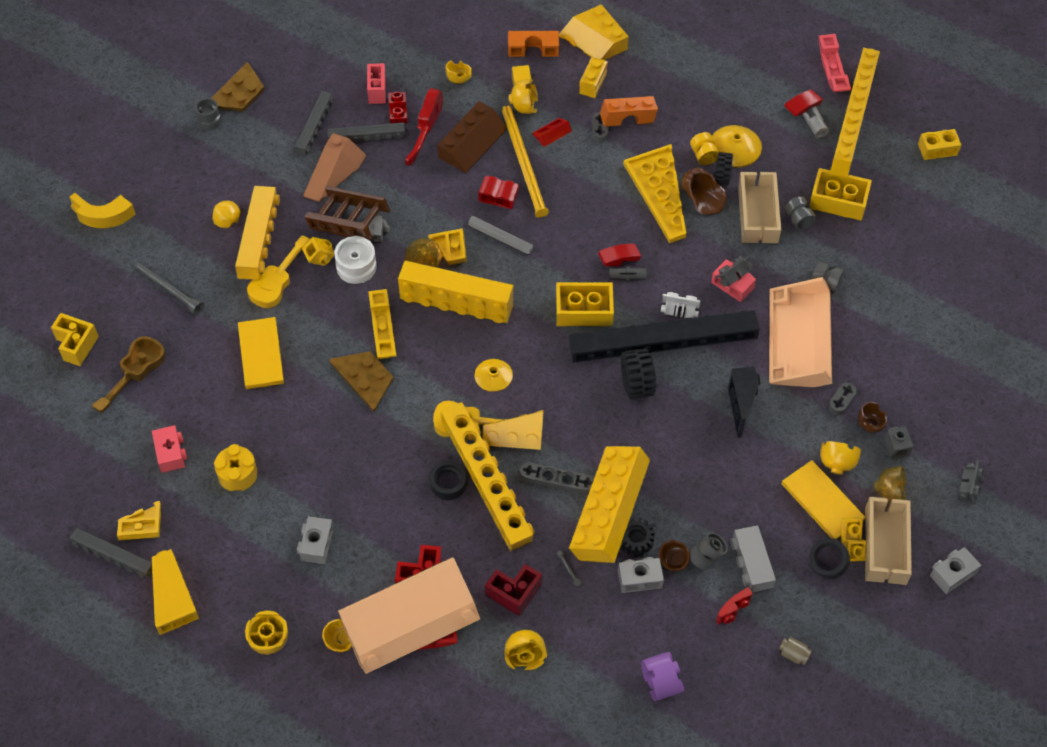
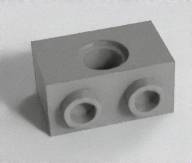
(315, 551)
(960, 560)
(632, 582)

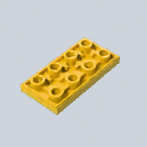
(260, 353)
(821, 498)

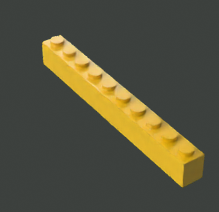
(854, 113)

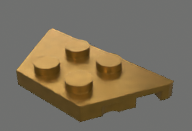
(239, 90)
(365, 376)

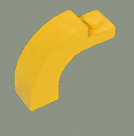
(102, 216)

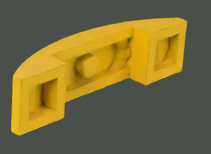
(382, 324)

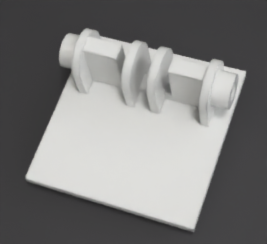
(672, 300)

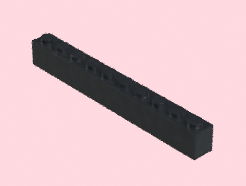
(664, 335)

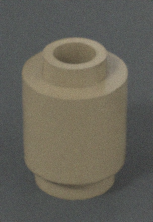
(795, 650)

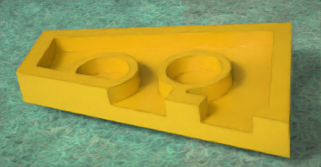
(516, 432)

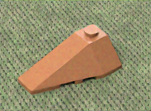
(335, 164)

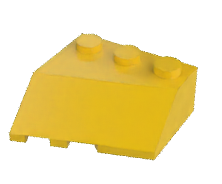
(596, 33)

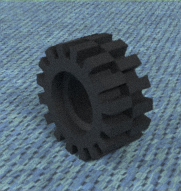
(723, 168)
(645, 530)

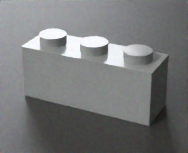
(753, 559)

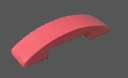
(832, 64)

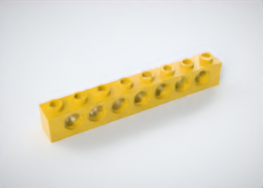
(513, 537)

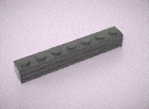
(313, 123)
(371, 132)
(111, 553)

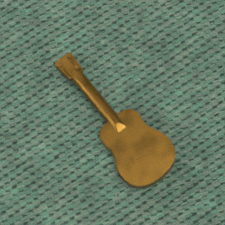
(143, 356)

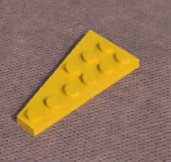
(658, 185)

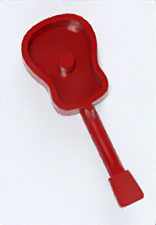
(428, 115)

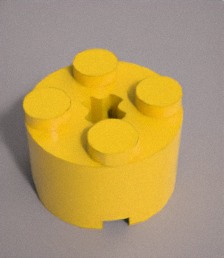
(236, 468)

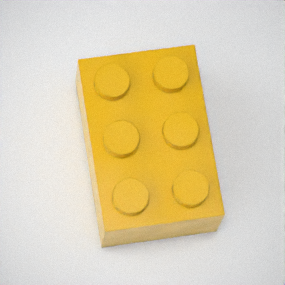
(840, 194)
(584, 304)

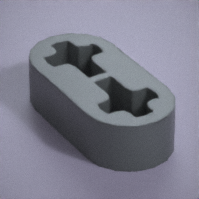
(595, 127)
(838, 396)

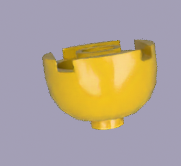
(523, 95)
(839, 457)
(266, 632)
(525, 649)

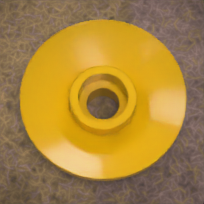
(493, 381)

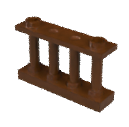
(347, 227)

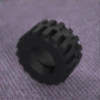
(638, 373)

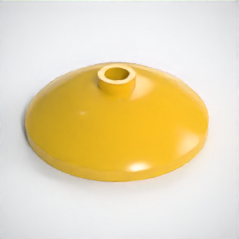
(740, 142)

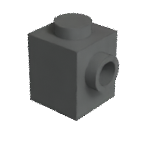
(898, 442)

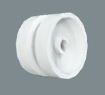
(355, 259)

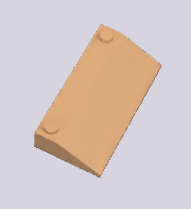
(800, 334)
(408, 615)

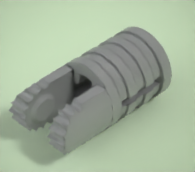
(816, 124)

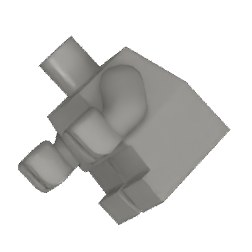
(377, 228)

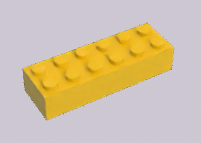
(455, 292)
(609, 504)

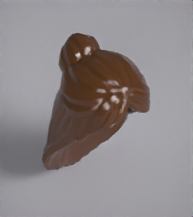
(704, 191)

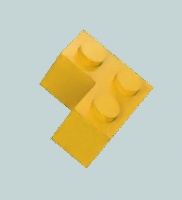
(76, 338)

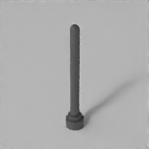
(194, 305)

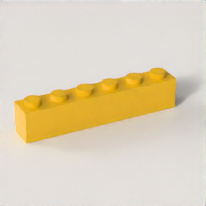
(257, 233)

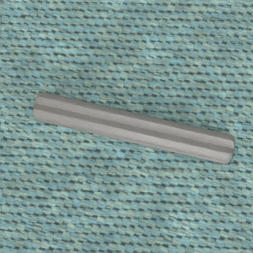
(500, 235)

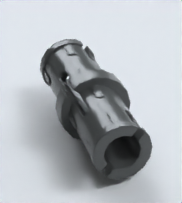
(641, 273)

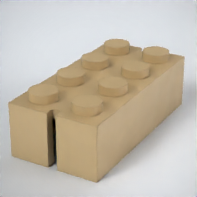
(759, 207)
(888, 541)

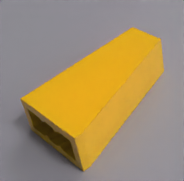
(171, 597)

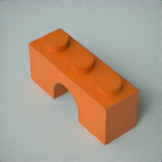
(545, 40)
(615, 110)

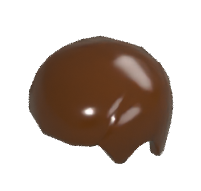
(871, 412)
(675, 552)

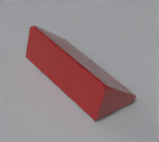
(552, 131)

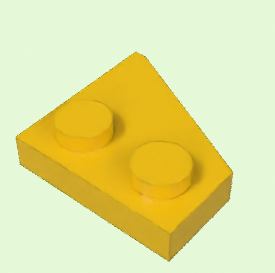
(451, 245)
(140, 524)

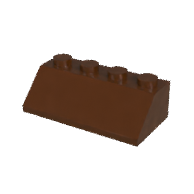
(471, 137)

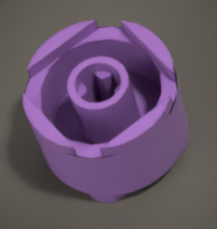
(662, 676)

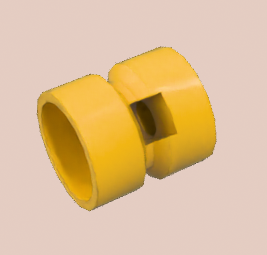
(704, 148)

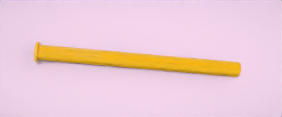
(540, 209)

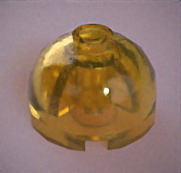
(424, 252)
(891, 483)

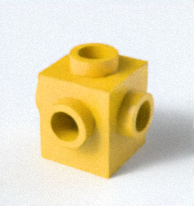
(318, 251)

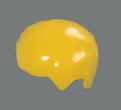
(453, 72)
(225, 214)
(335, 632)

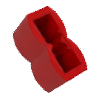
(498, 192)

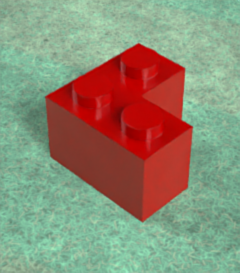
(428, 557)

